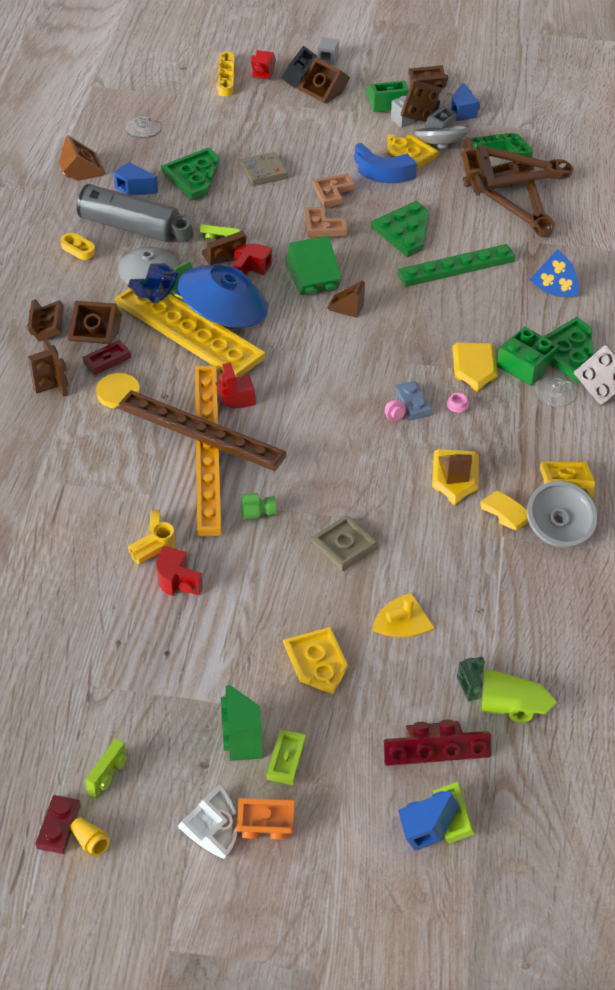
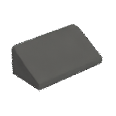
(441, 118)

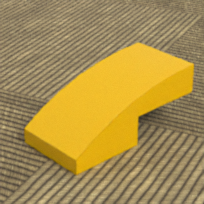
(508, 510)

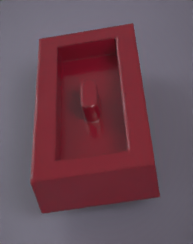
(107, 357)
(56, 824)

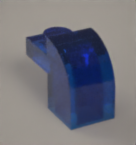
(157, 284)

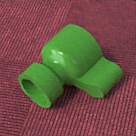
(253, 507)

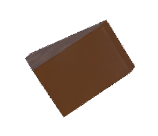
(349, 300)
(456, 467)

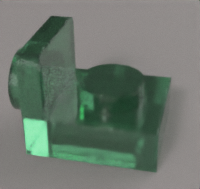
(469, 676)

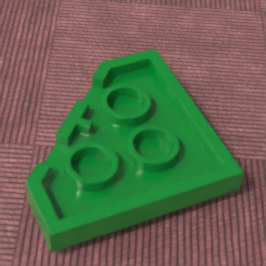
(193, 172)
(404, 227)
(574, 346)

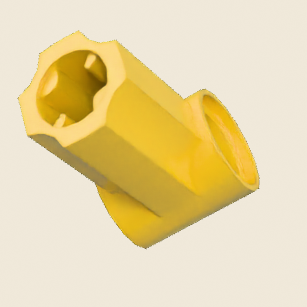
(152, 544)

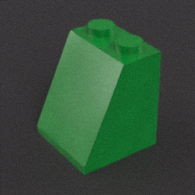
(313, 265)

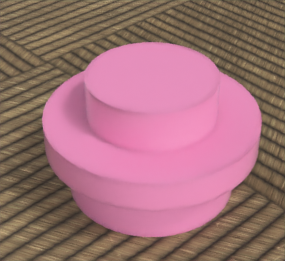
(458, 402)
(395, 410)

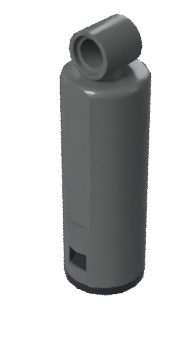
(133, 214)

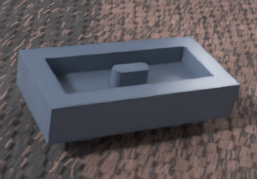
(414, 400)

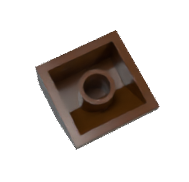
(323, 81)
(95, 322)

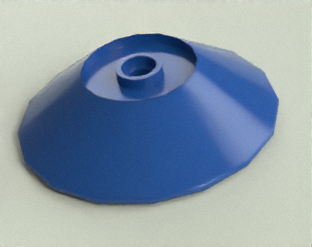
(223, 295)

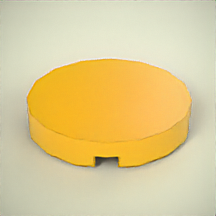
(114, 388)

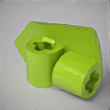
(514, 696)

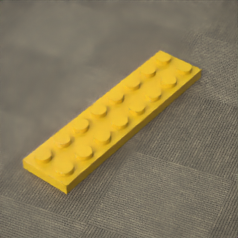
(193, 332)

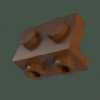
(430, 75)
(223, 248)
(45, 320)

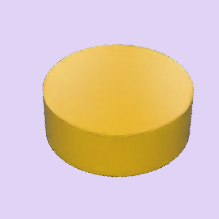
(155, 517)

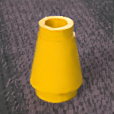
(90, 837)

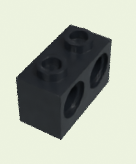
(298, 66)

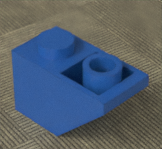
(465, 103)
(135, 180)
(429, 819)

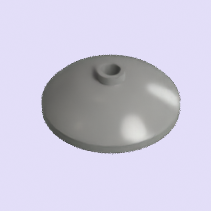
(442, 136)
(137, 262)
(567, 504)

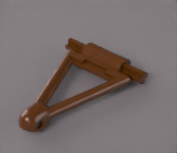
(479, 167)
(539, 221)

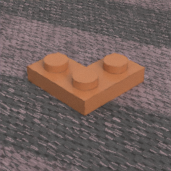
(329, 189)
(320, 226)

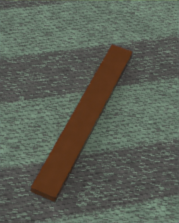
(203, 430)

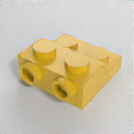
(569, 471)

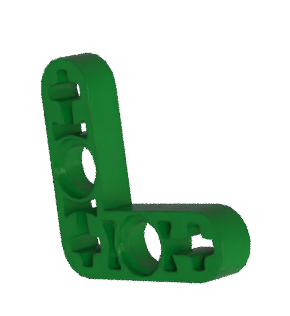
(511, 141)

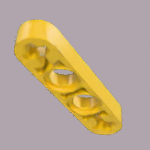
(226, 74)

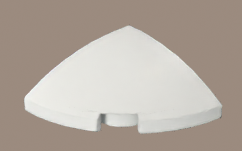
(212, 823)

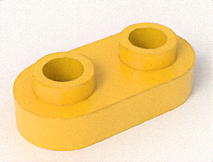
(78, 246)

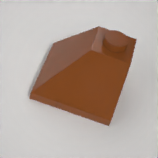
(79, 161)

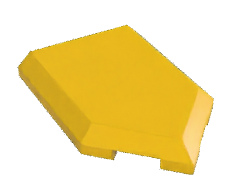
(414, 147)
(475, 363)
(456, 491)
(317, 659)

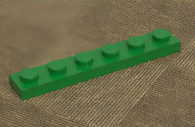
(456, 265)

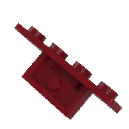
(436, 743)

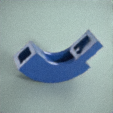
(383, 169)

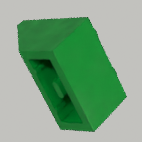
(381, 94)
(526, 355)
(241, 726)

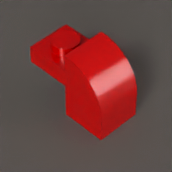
(263, 64)
(253, 258)
(235, 391)
(174, 575)

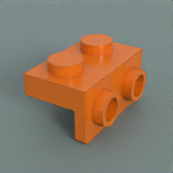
(265, 817)

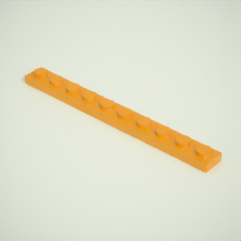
(207, 456)

